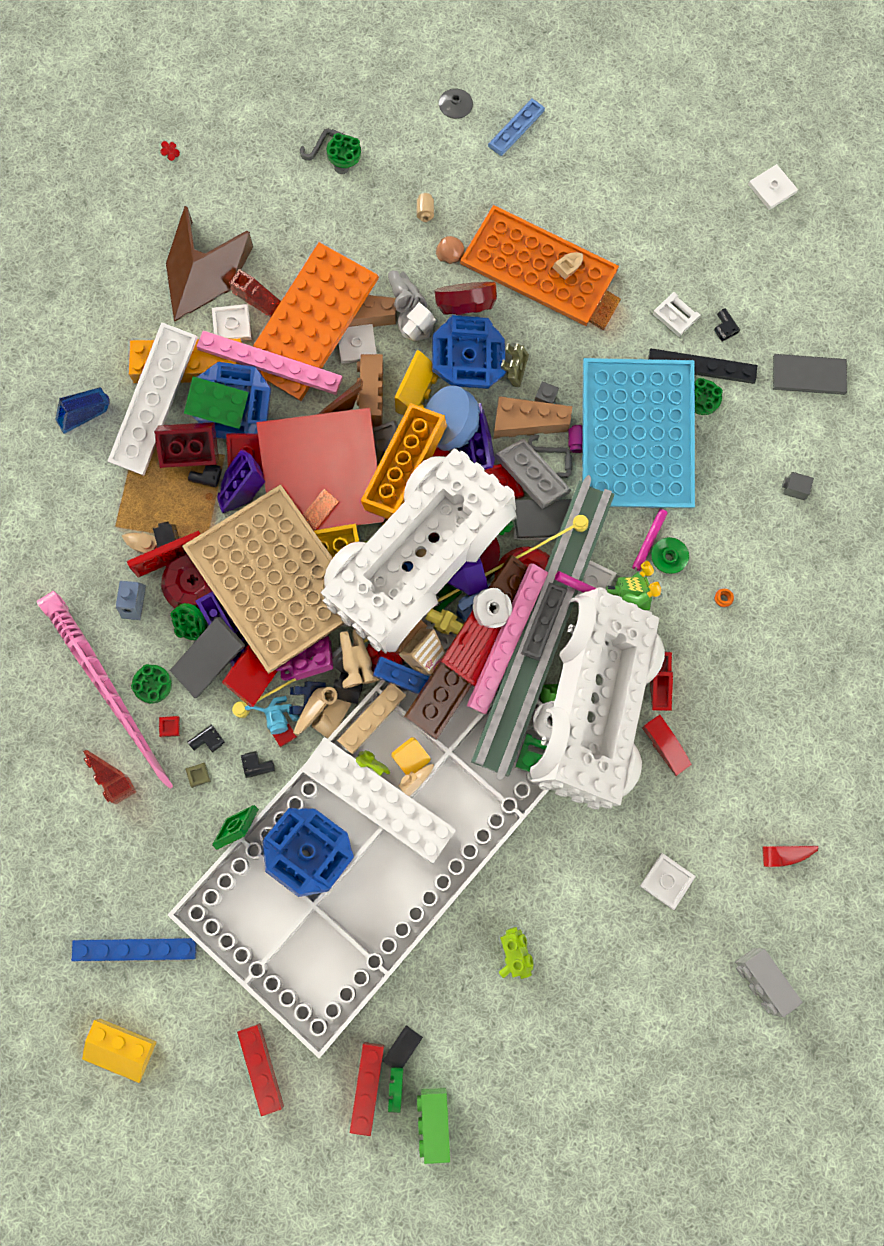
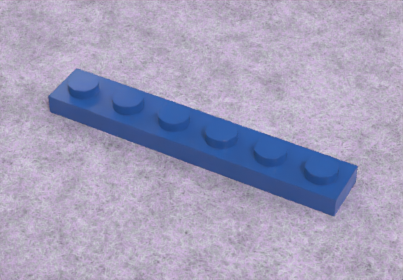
(133, 949)

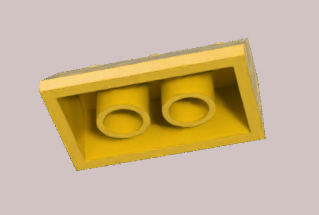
(416, 383)
(118, 1049)

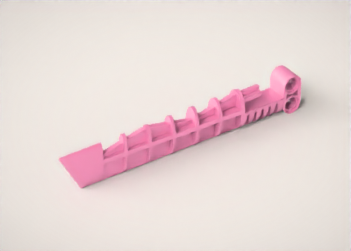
(58, 613)

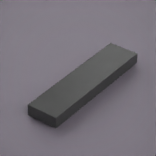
(544, 621)

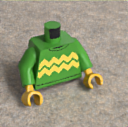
(637, 588)

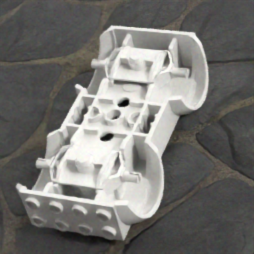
(441, 498)
(599, 758)

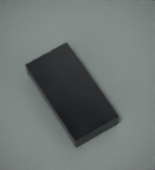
(402, 1048)

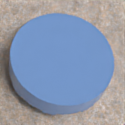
(460, 414)

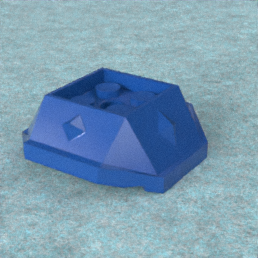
(473, 338)
(246, 379)
(311, 832)

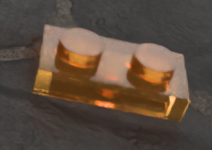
(320, 509)

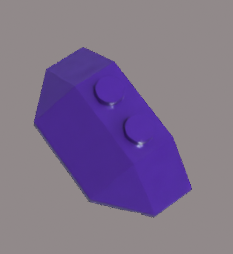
(480, 445)
(240, 482)
(470, 578)
(211, 609)

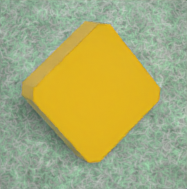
(410, 756)

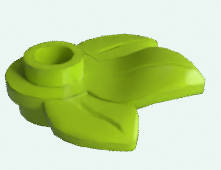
(367, 759)

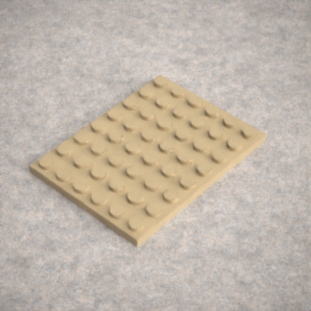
(268, 577)

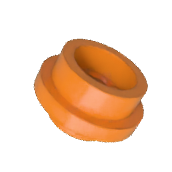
(726, 592)

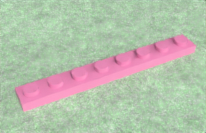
(269, 362)
(507, 639)

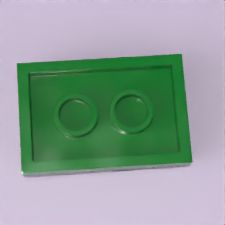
(215, 402)

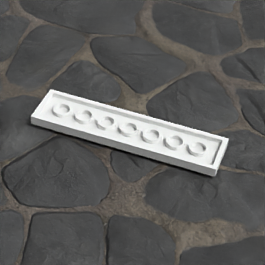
(152, 398)
(378, 800)

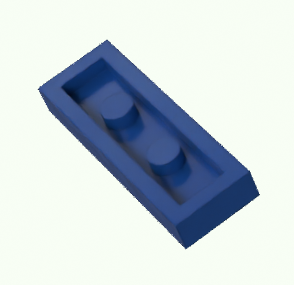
(400, 675)

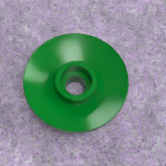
(672, 547)

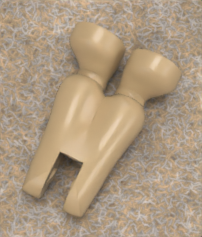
(355, 658)

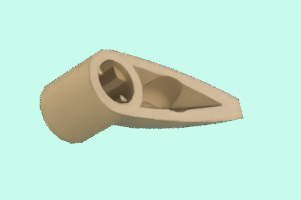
(314, 707)
(331, 718)

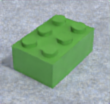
(433, 1126)

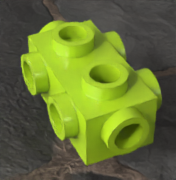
(517, 958)

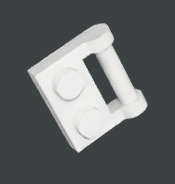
(673, 317)

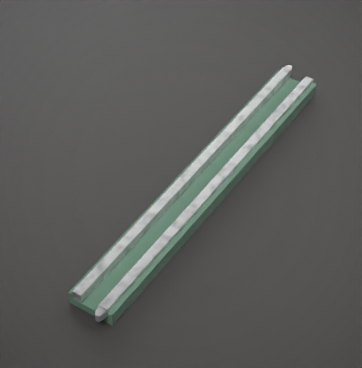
(524, 675)

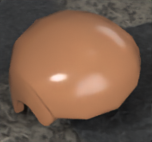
(450, 249)

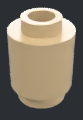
(425, 207)

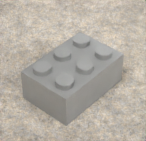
(768, 982)

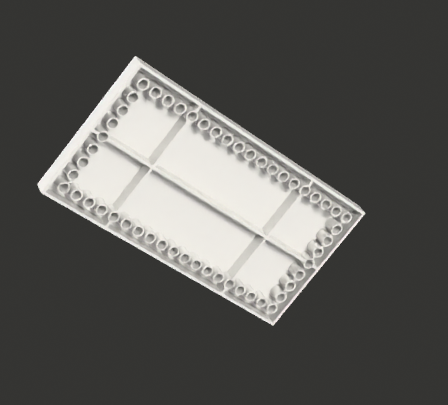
(332, 950)

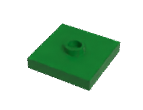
(235, 827)

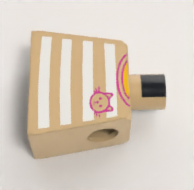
(423, 651)

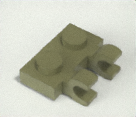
(516, 368)

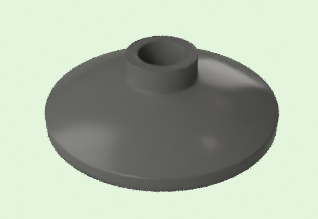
(453, 108)

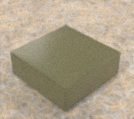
(198, 775)

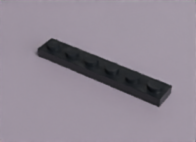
(711, 366)

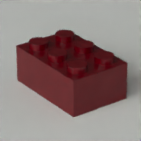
(186, 444)

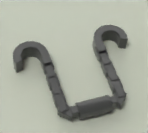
(308, 157)
(568, 458)

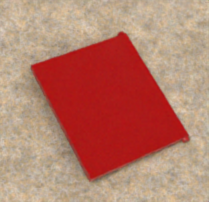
(470, 650)

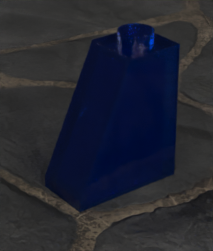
(81, 408)

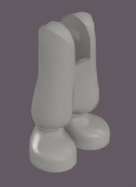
(405, 292)

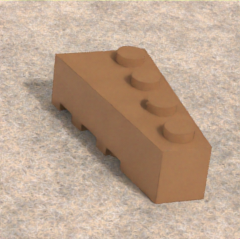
(376, 311)
(371, 395)
(530, 417)

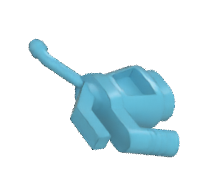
(274, 715)

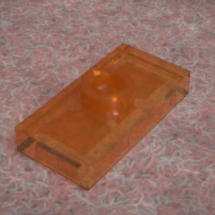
(604, 310)

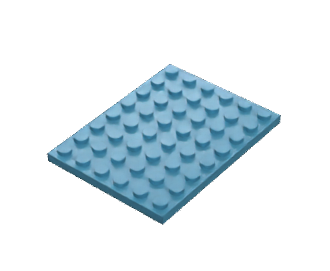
(640, 431)

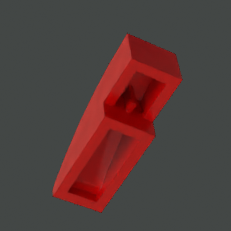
(662, 686)
(667, 744)

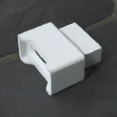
(419, 321)

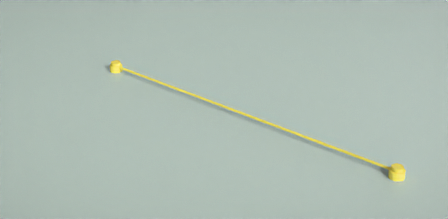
(580, 524)

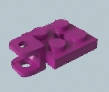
(301, 665)

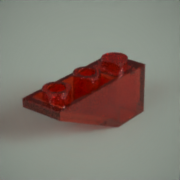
(254, 293)
(114, 782)

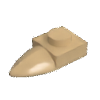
(568, 264)
(140, 542)
(412, 781)

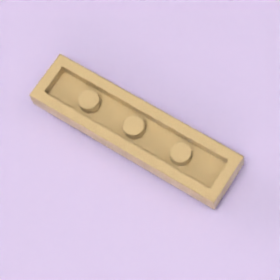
(371, 718)

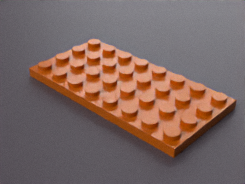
(523, 260)
(315, 313)

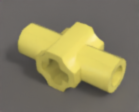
(444, 622)

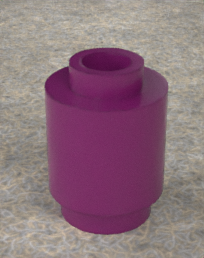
(575, 438)

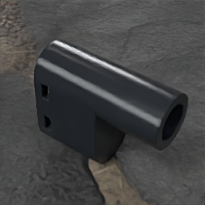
(727, 326)
(208, 477)
(208, 737)
(254, 767)

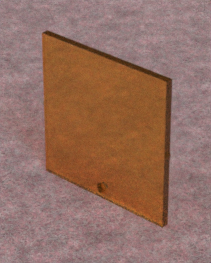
(165, 497)

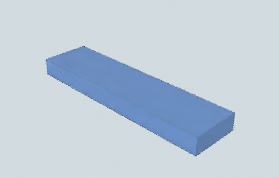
(516, 127)

